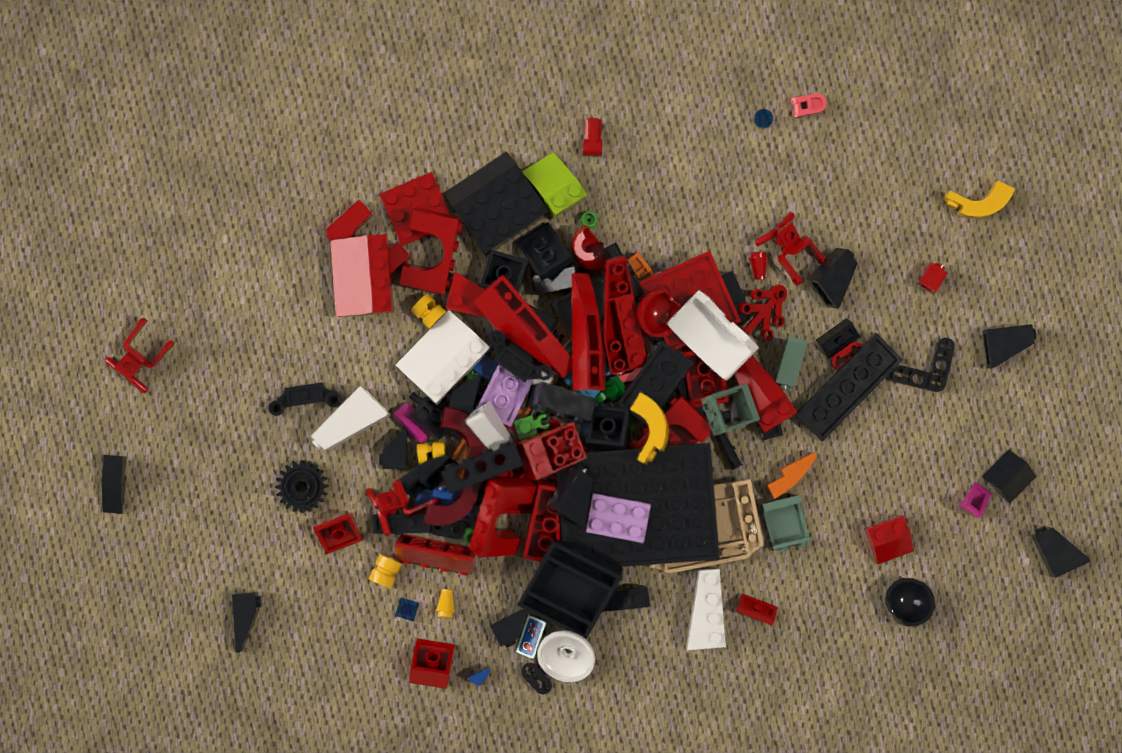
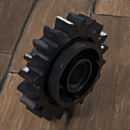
(290, 490)

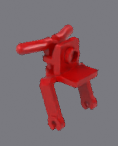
(791, 244)
(134, 360)
(394, 500)

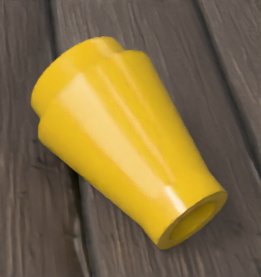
(446, 604)

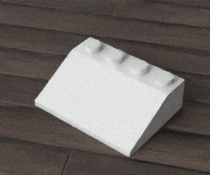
(443, 357)

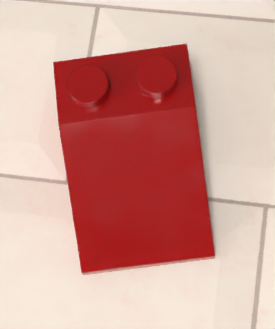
(702, 380)

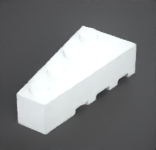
(707, 619)

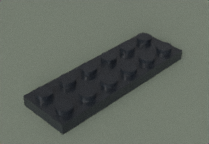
(848, 387)

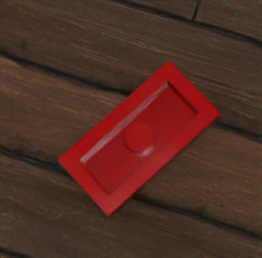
(757, 609)

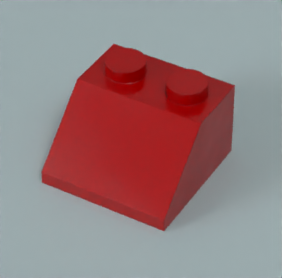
(889, 539)
(431, 663)

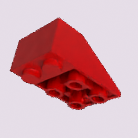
(550, 451)

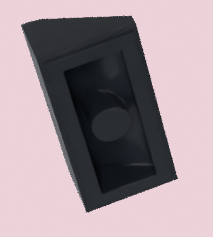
(838, 337)

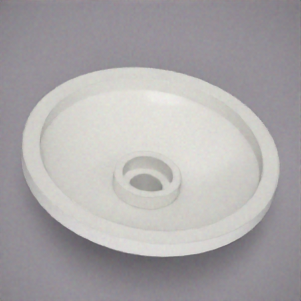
(562, 663)

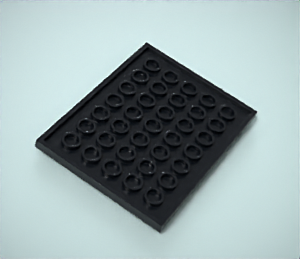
(681, 501)

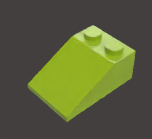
(555, 185)

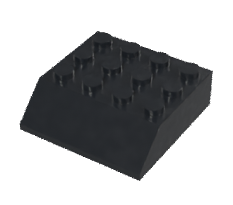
(496, 203)
(571, 587)

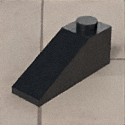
(628, 599)
(245, 612)

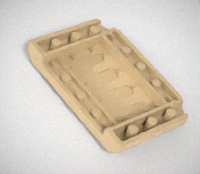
(736, 525)

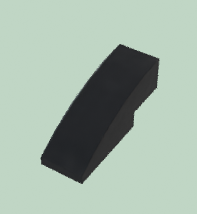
(425, 475)
(113, 483)

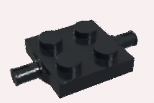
(428, 417)

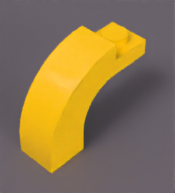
(996, 199)
(657, 424)

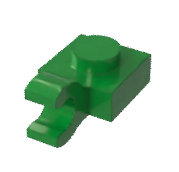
(614, 389)

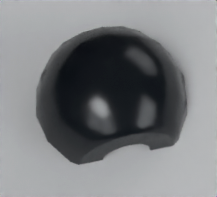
(910, 602)

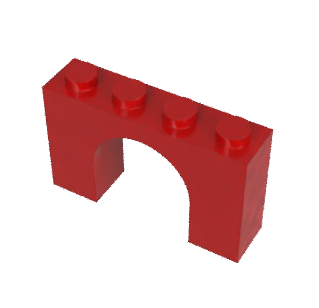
(352, 221)
(446, 229)
(679, 413)
(499, 496)

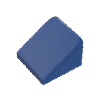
(479, 677)

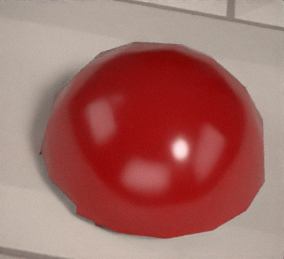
(588, 250)
(656, 311)

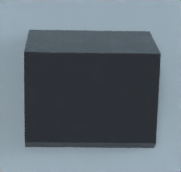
(1009, 475)

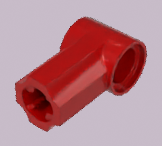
(592, 143)

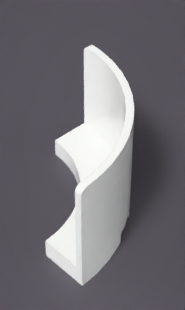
(712, 336)

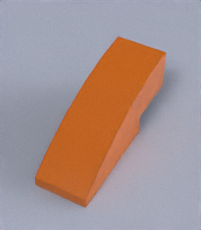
(790, 475)

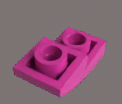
(402, 416)

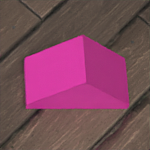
(975, 500)

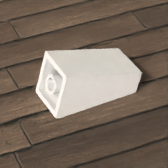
(350, 419)

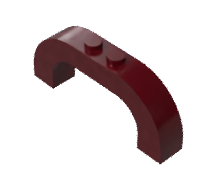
(444, 515)

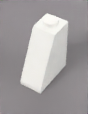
(488, 426)

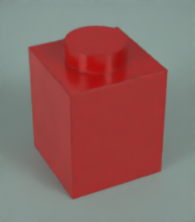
(932, 277)

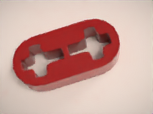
(844, 352)

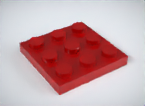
(403, 199)

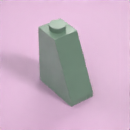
(790, 362)

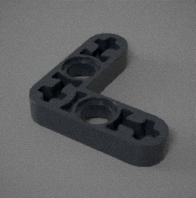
(928, 377)

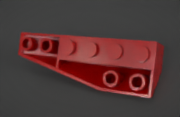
(620, 325)
(522, 326)
(587, 340)

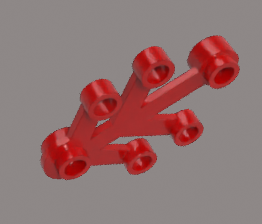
(764, 310)

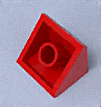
(338, 533)

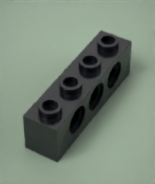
(512, 461)

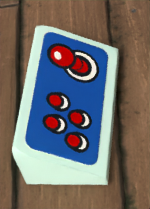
(531, 636)

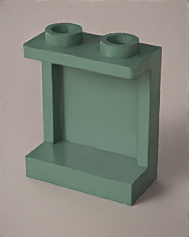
(785, 523)

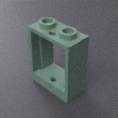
(741, 396)

